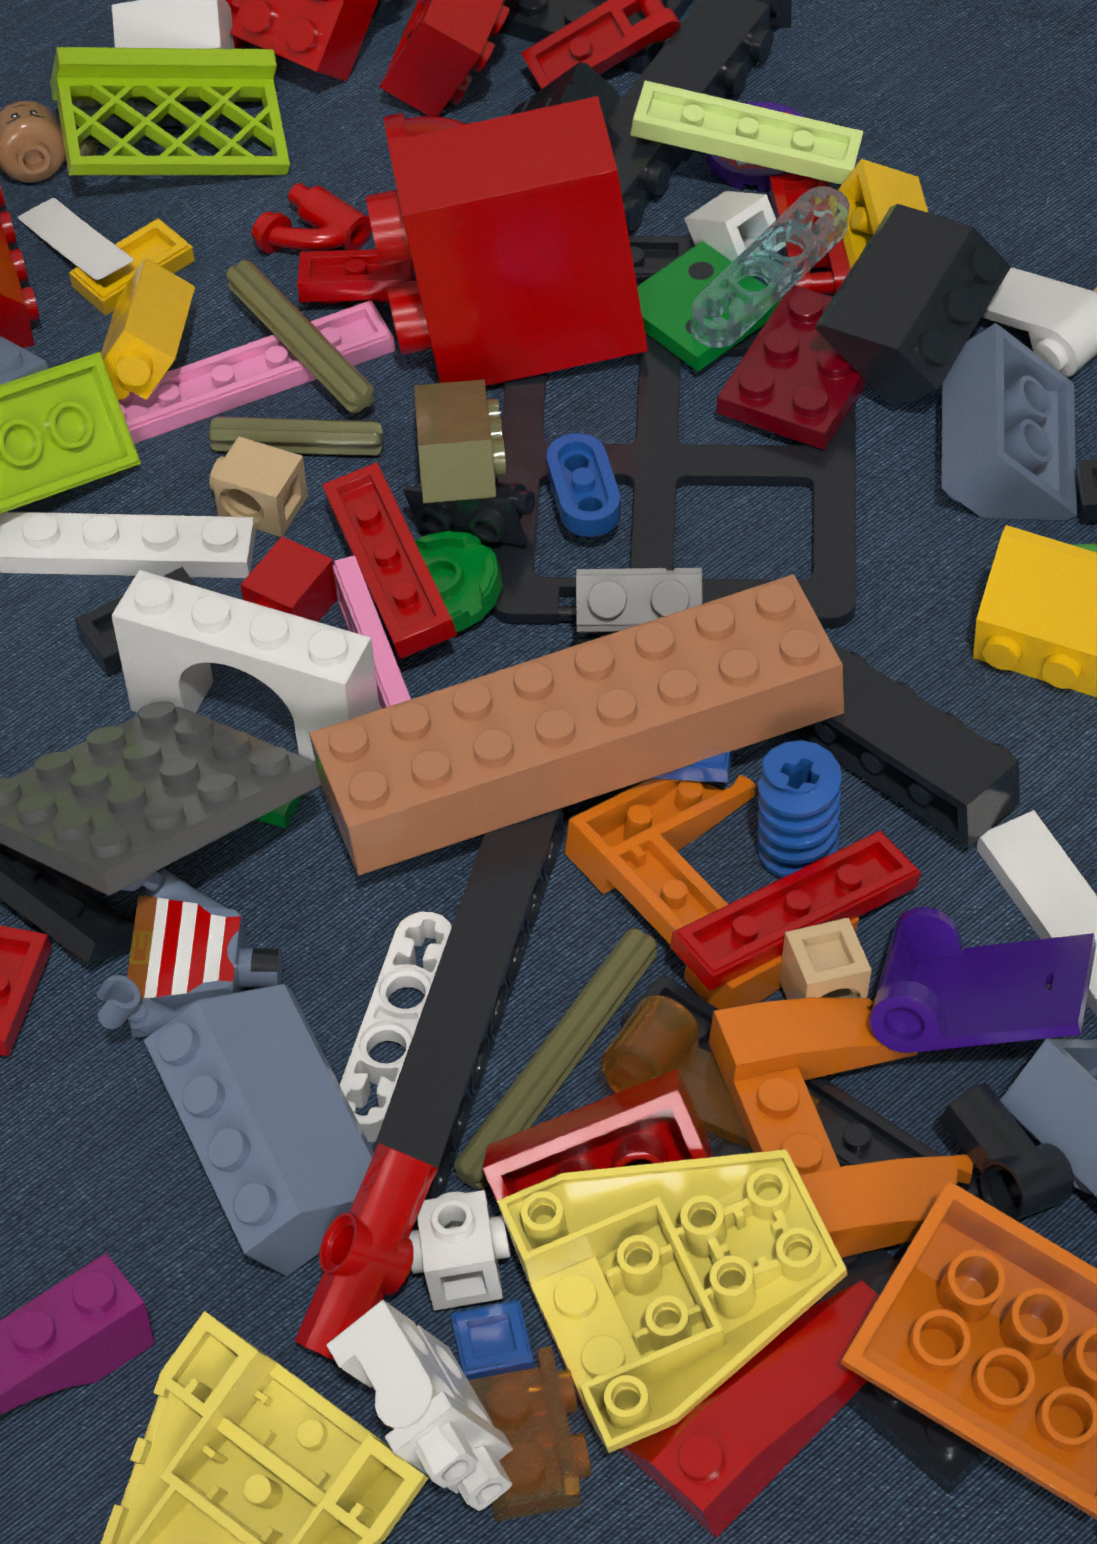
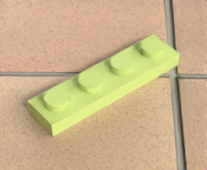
(746, 133)

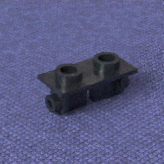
(486, 518)

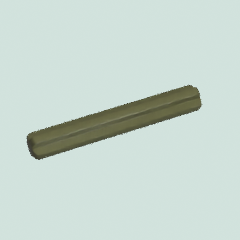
(300, 336)

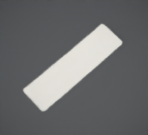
(75, 239)

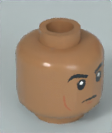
(29, 136)

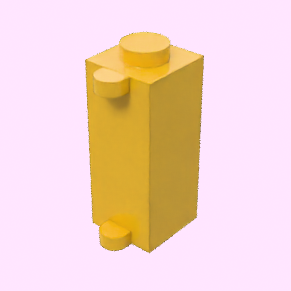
(146, 329)

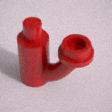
(333, 219)

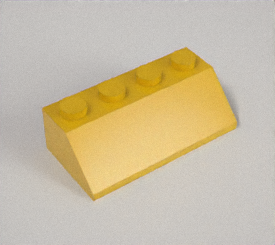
(1041, 611)

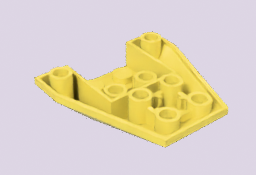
(668, 1277)

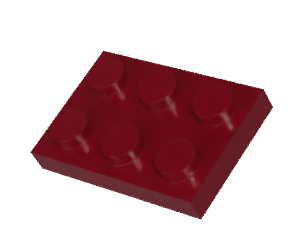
(793, 376)

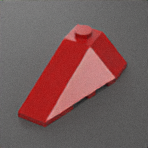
(760, 1415)

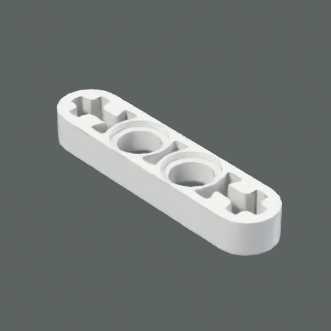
(388, 1022)

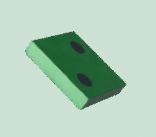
(669, 297)

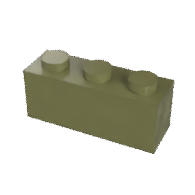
(458, 441)

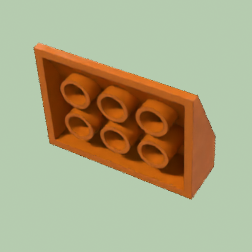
(993, 1342)

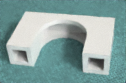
(175, 630)

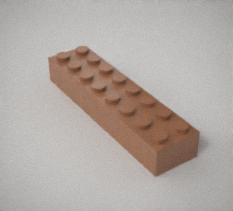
(577, 723)

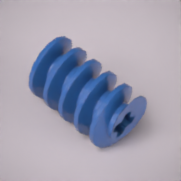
(798, 806)

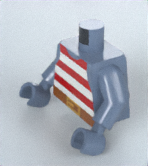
(180, 954)

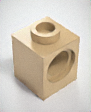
(259, 484)
(824, 962)

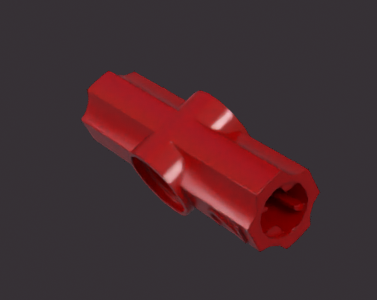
(368, 1248)

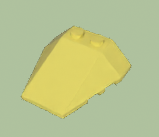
(254, 1457)

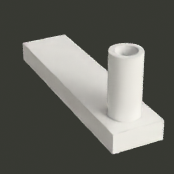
(1042, 882)

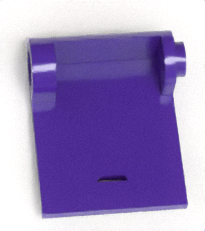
(981, 995)

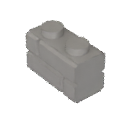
(629, 597)

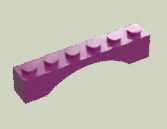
(72, 1334)

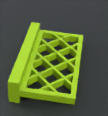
(166, 79)

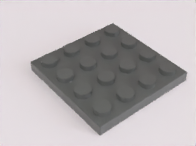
(145, 795)

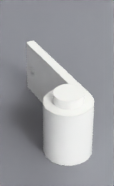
(1054, 313)

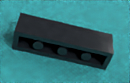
(918, 753)

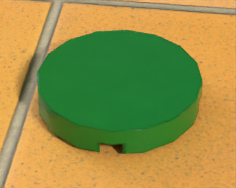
(463, 573)

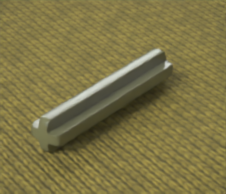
(300, 435)

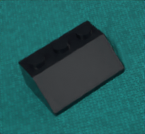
(912, 301)

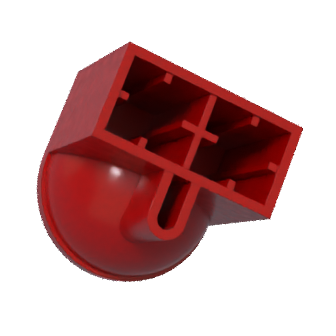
(509, 243)

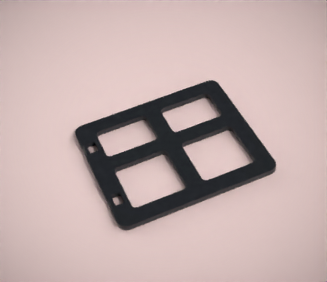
(655, 469)

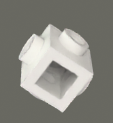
(459, 1249)

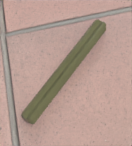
(559, 1051)

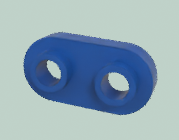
(583, 484)

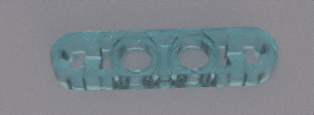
(764, 262)

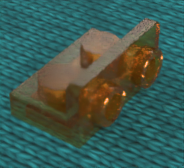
(545, 1457)

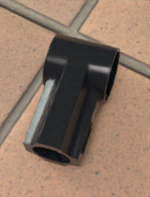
(1014, 1171)

